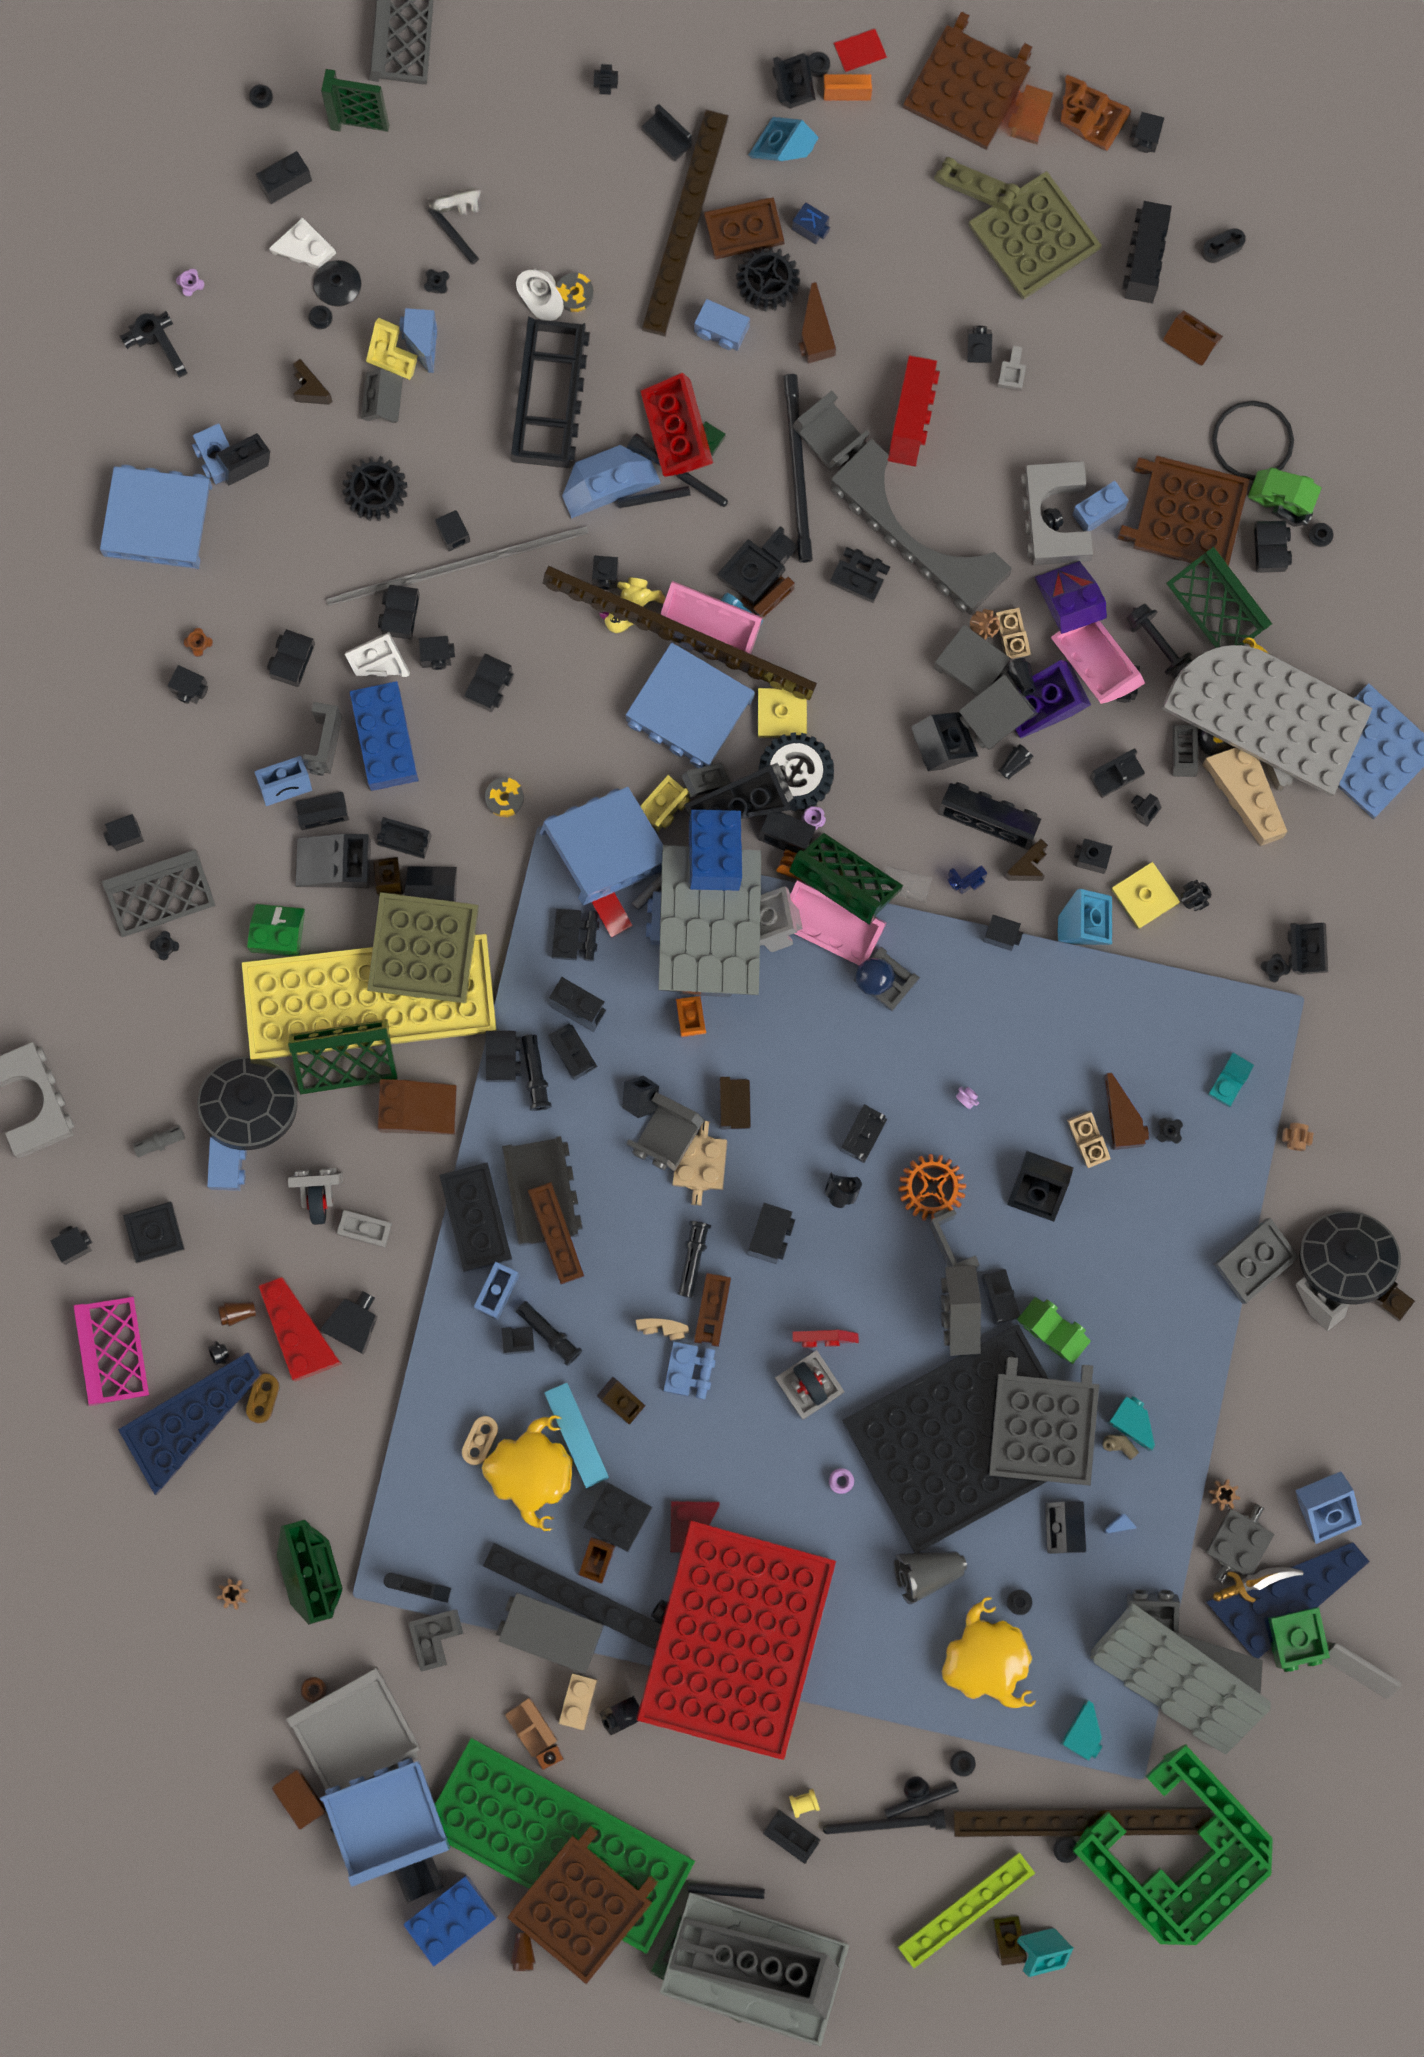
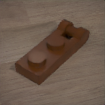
(712, 1308)

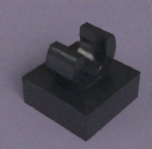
(1146, 808)

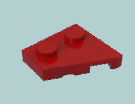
(831, 1338)

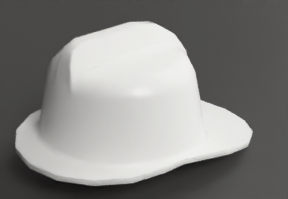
(540, 294)

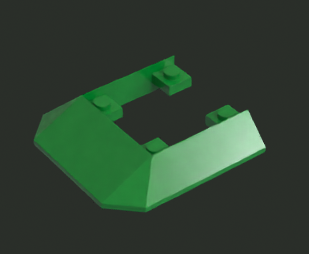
(1212, 1887)

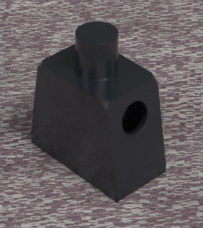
(352, 1323)

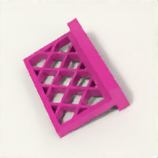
(89, 1356)

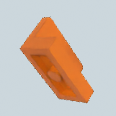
(847, 87)

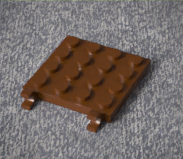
(967, 85)
(1187, 511)
(581, 1908)

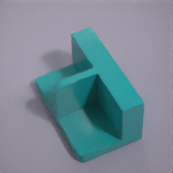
(1046, 1951)

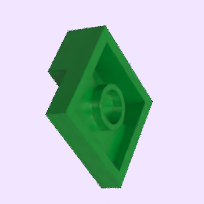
(1298, 1639)

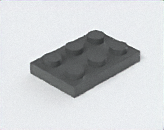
(1256, 1260)

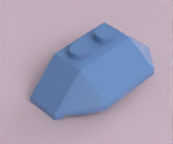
(606, 479)

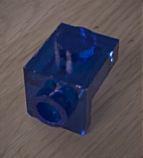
(973, 880)

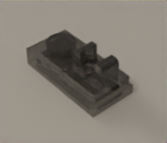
(445, 202)

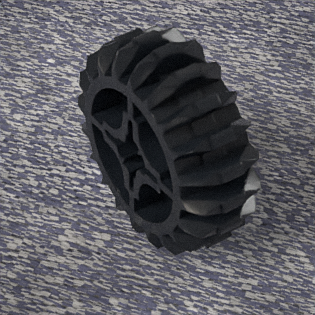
(751, 269)
(362, 473)

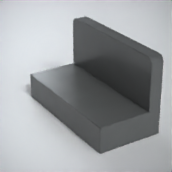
(381, 396)

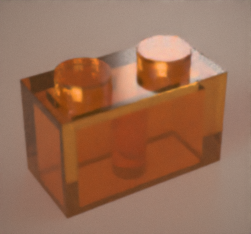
(1031, 114)

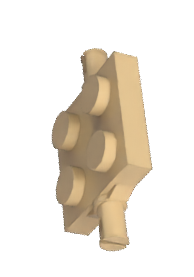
(702, 1165)

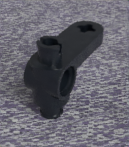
(160, 322)

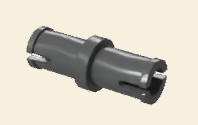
(158, 1141)

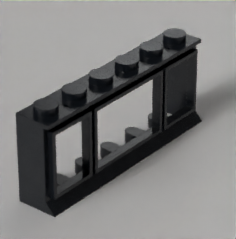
(571, 429)

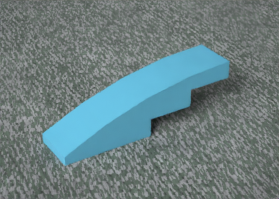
(576, 1435)

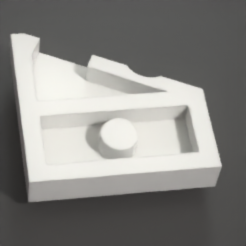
(304, 246)
(377, 658)

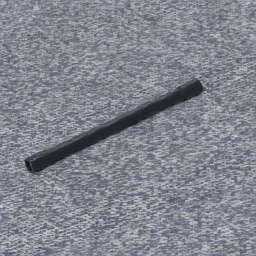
(803, 542)

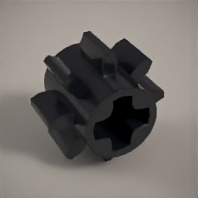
(606, 79)
(1196, 895)

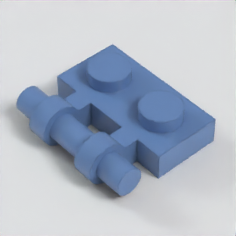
(681, 1370)

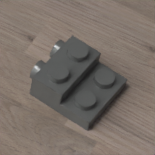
(1161, 1606)

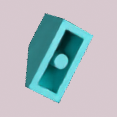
(1133, 1422)
(1084, 1733)

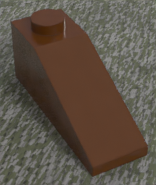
(816, 337)
(1125, 1121)

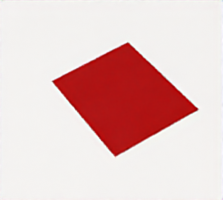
(860, 50)

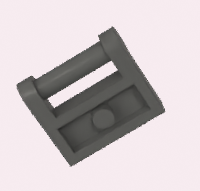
(894, 995)

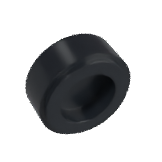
(819, 64)

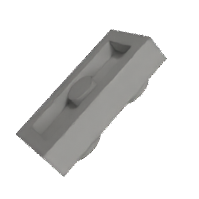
(364, 1228)

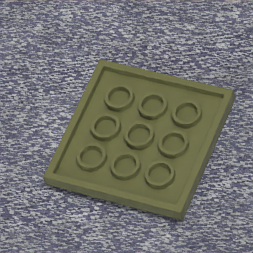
(1036, 237)
(423, 947)

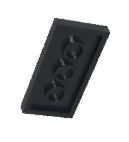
(475, 1217)

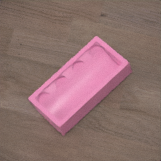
(712, 616)
(1099, 661)
(833, 926)

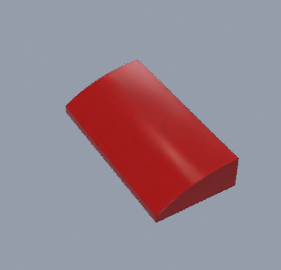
(676, 426)

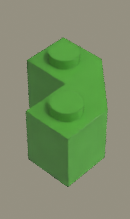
(1285, 489)
(1046, 1324)

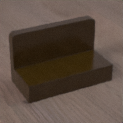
(735, 1103)

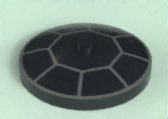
(247, 1103)
(1350, 1257)

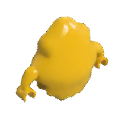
(530, 1471)
(988, 1659)

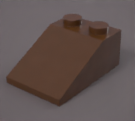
(416, 1107)

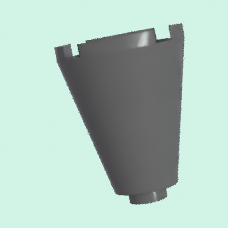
(927, 1572)

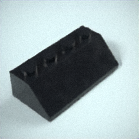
(989, 815)

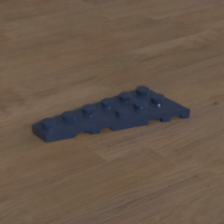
(177, 1427)
(1320, 1580)

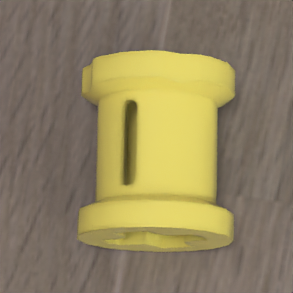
(804, 1803)

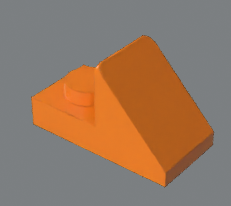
(690, 1016)

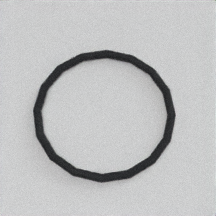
(1244, 404)

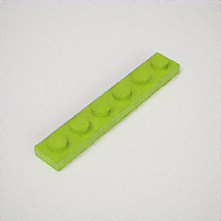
(966, 1910)

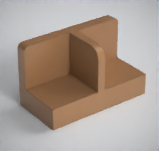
(531, 1727)

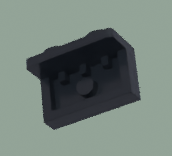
(793, 80)
(1308, 948)

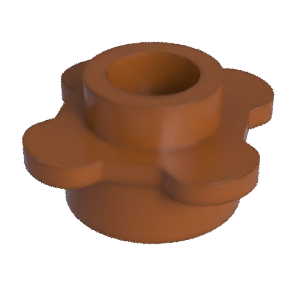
(191, 640)

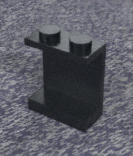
(577, 1004)

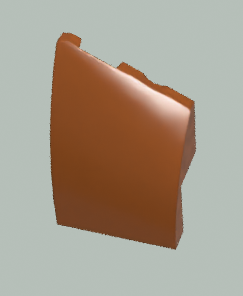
(1092, 113)

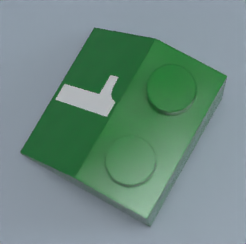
(276, 930)

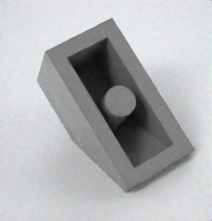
(1322, 1309)

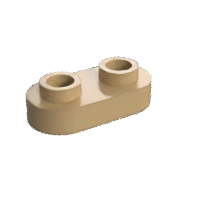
(478, 1440)

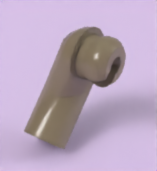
(1120, 1443)

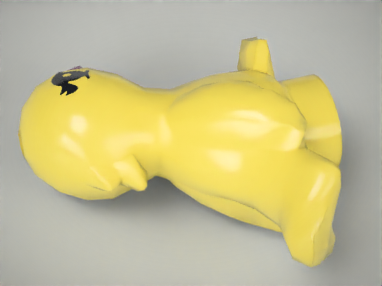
(636, 592)

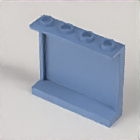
(155, 516)
(689, 706)
(606, 844)
(385, 1821)

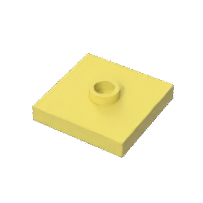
(780, 713)
(1145, 895)

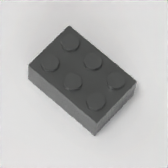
(961, 1310)

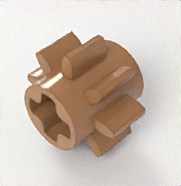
(985, 623)
(1297, 1137)
(1231, 1497)
(239, 1598)

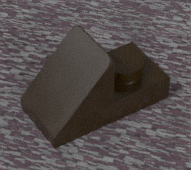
(313, 390)
(1025, 869)
(388, 876)
(1395, 1302)
(620, 1400)
(1007, 1934)

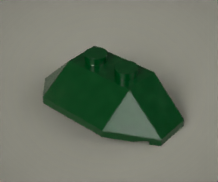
(308, 1571)

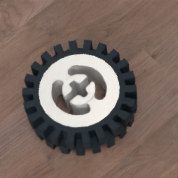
(818, 783)

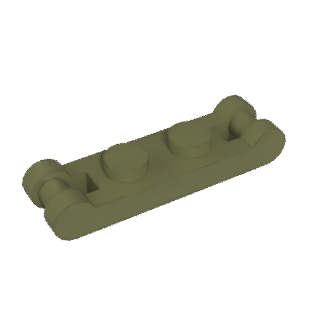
(977, 184)

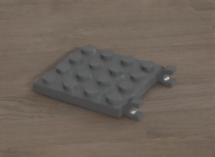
(1044, 1427)

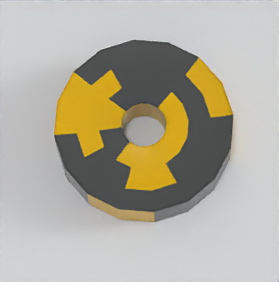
(578, 282)
(504, 786)

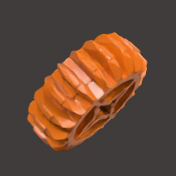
(924, 1178)

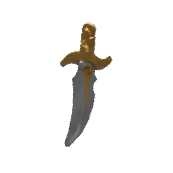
(1252, 1582)

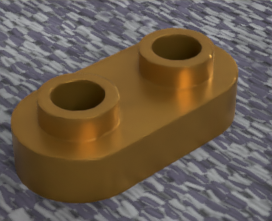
(262, 1398)

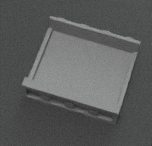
(354, 1732)

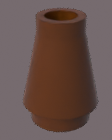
(235, 1312)
(523, 1954)

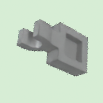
(1012, 372)

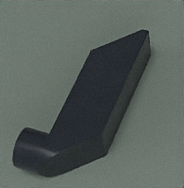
(417, 1587)

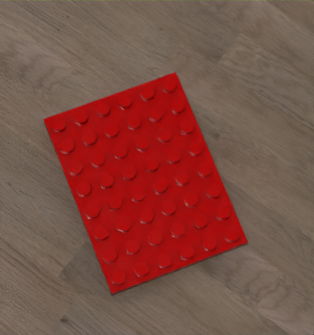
(736, 1640)

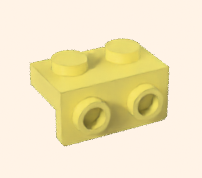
(664, 802)

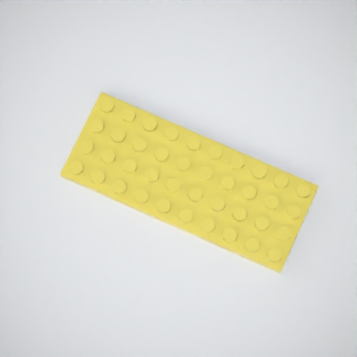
(332, 992)

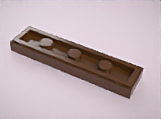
(556, 1233)

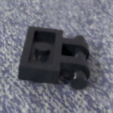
(856, 580)
(566, 935)

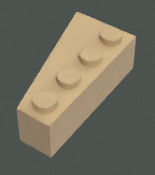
(1248, 792)

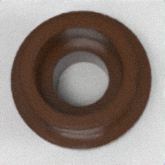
(306, 1693)

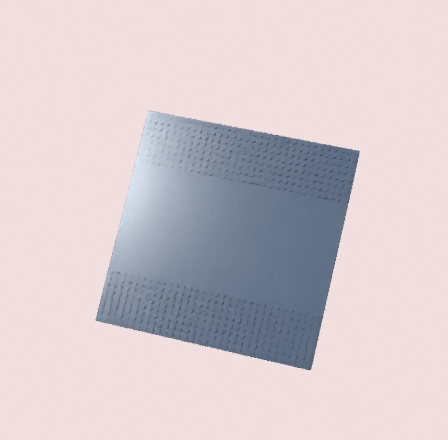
(1120, 1259)

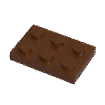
(744, 228)

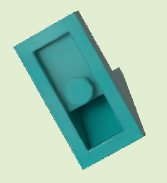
(1231, 1079)

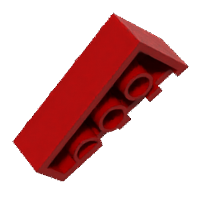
(913, 410)
(298, 1336)

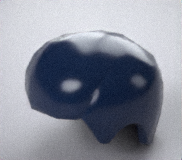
(875, 976)

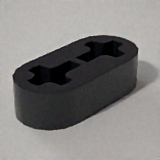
(1225, 250)

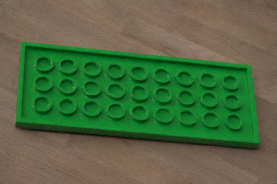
(524, 1820)

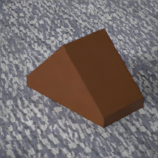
(596, 1560)

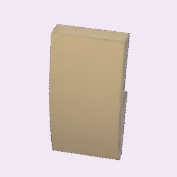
(1012, 633)
(1088, 1139)
(670, 1328)

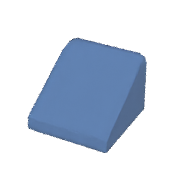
(1119, 1524)

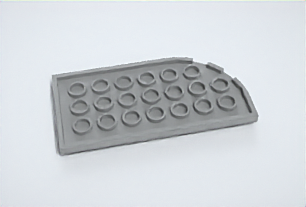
(1270, 712)

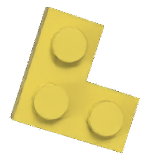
(386, 354)

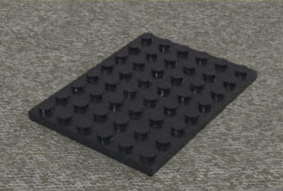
(935, 1441)

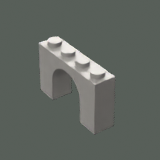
(1046, 544)
(51, 1123)

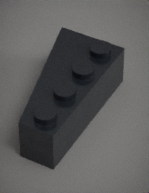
(1148, 252)
(753, 795)

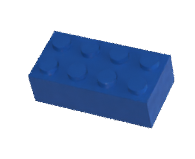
(384, 736)

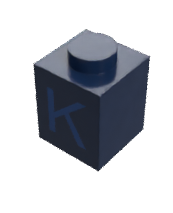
(811, 223)

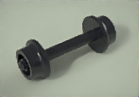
(1141, 618)

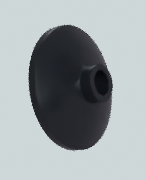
(337, 293)

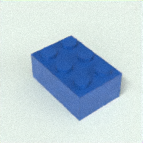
(715, 850)
(450, 1920)

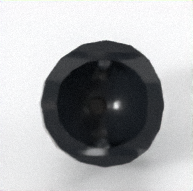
(842, 1190)

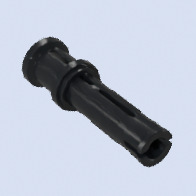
(537, 1084)
(695, 1247)
(557, 1341)

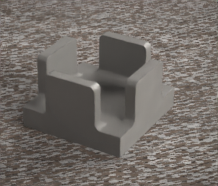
(778, 919)

